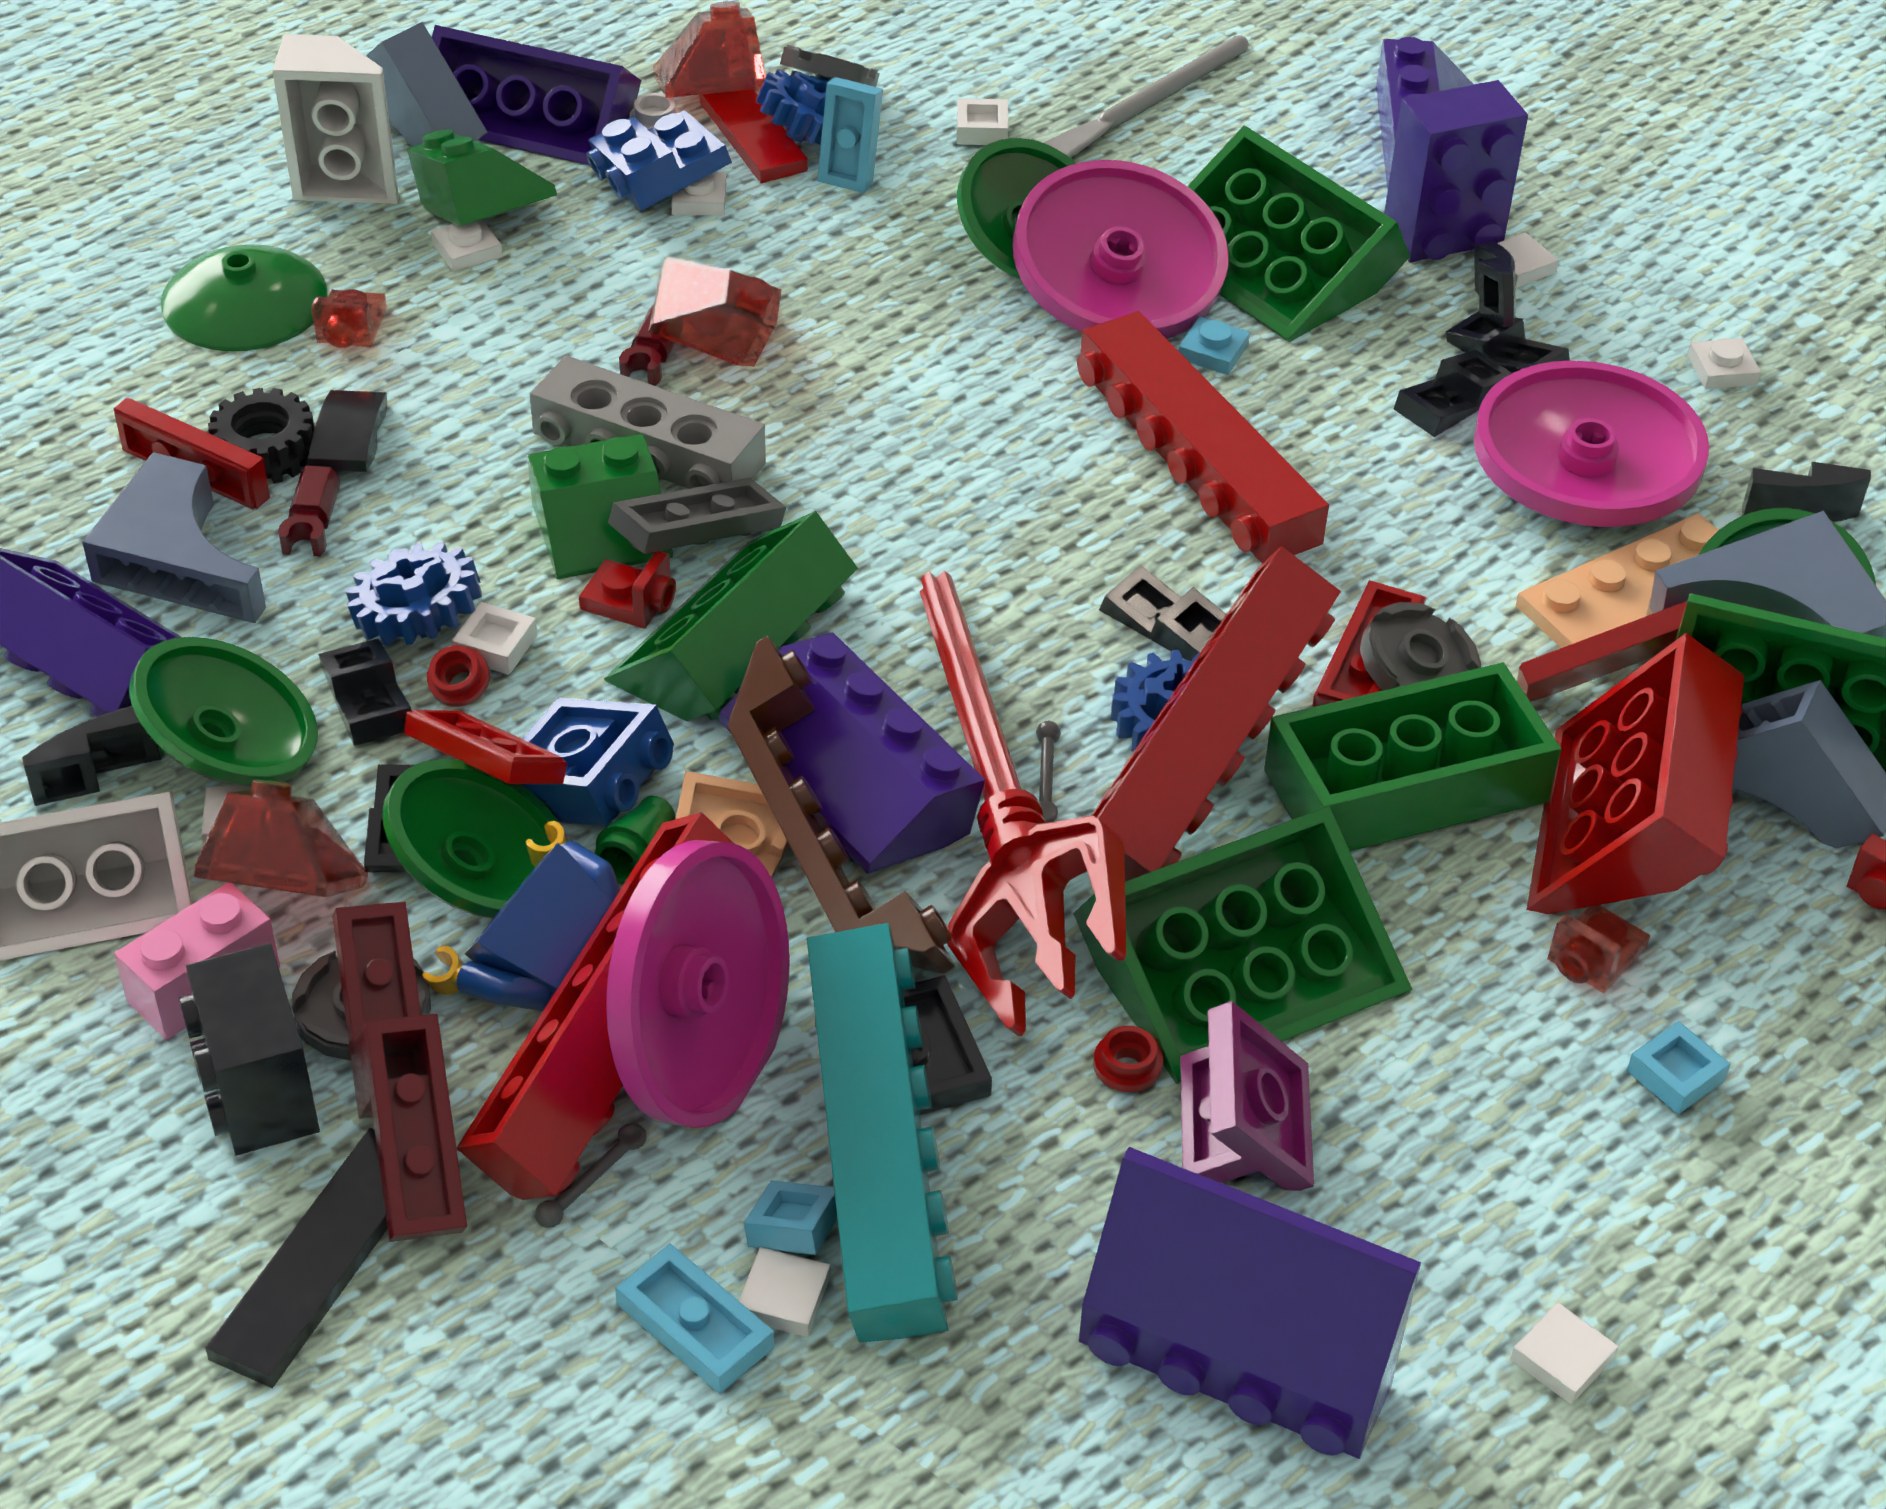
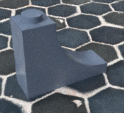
(422, 88)
(156, 544)
(1788, 570)
(1811, 764)

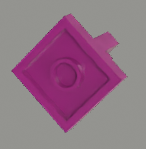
(1246, 1104)

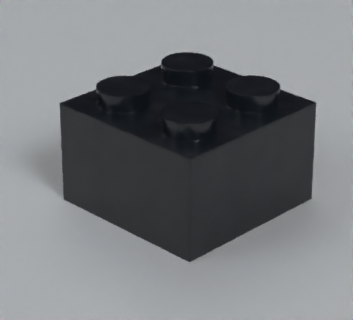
(248, 1050)

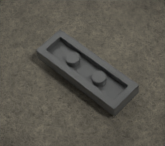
(696, 515)

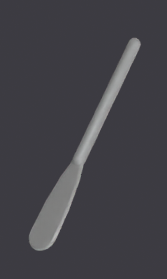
(1080, 137)

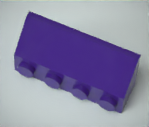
(1407, 70)
(535, 94)
(72, 630)
(875, 763)

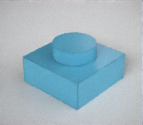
(1214, 345)
(1678, 1067)
(792, 1218)

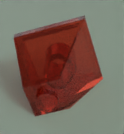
(713, 54)
(714, 310)
(278, 844)

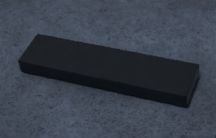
(306, 1272)

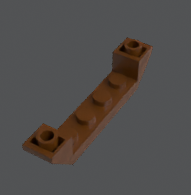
(767, 704)

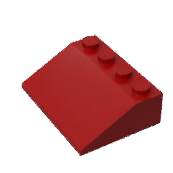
(1642, 784)

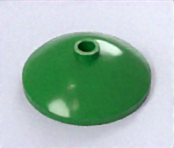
(995, 189)
(242, 298)
(223, 711)
(464, 833)

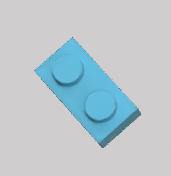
(849, 134)
(695, 1318)

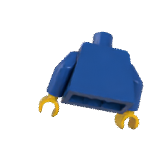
(537, 931)

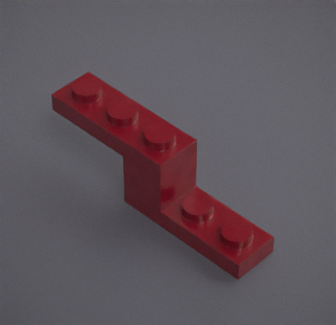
(399, 1072)

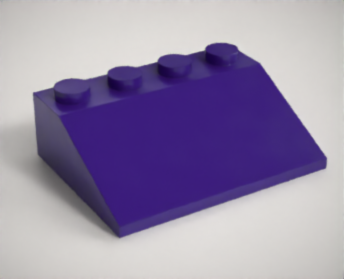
(1247, 1304)

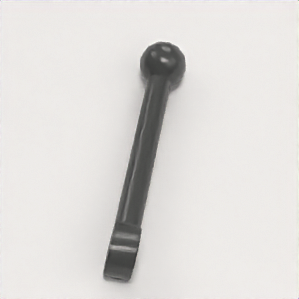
(1048, 734)
(550, 1212)

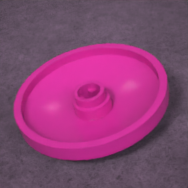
(1119, 243)
(1591, 443)
(697, 983)

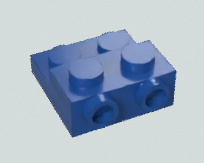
(657, 160)
(607, 756)

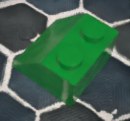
(470, 180)
(575, 497)

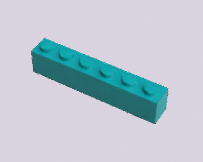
(876, 1136)

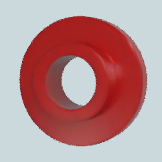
(447, 665)
(1128, 1043)

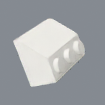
(334, 121)
(90, 874)

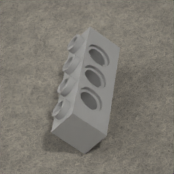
(685, 437)

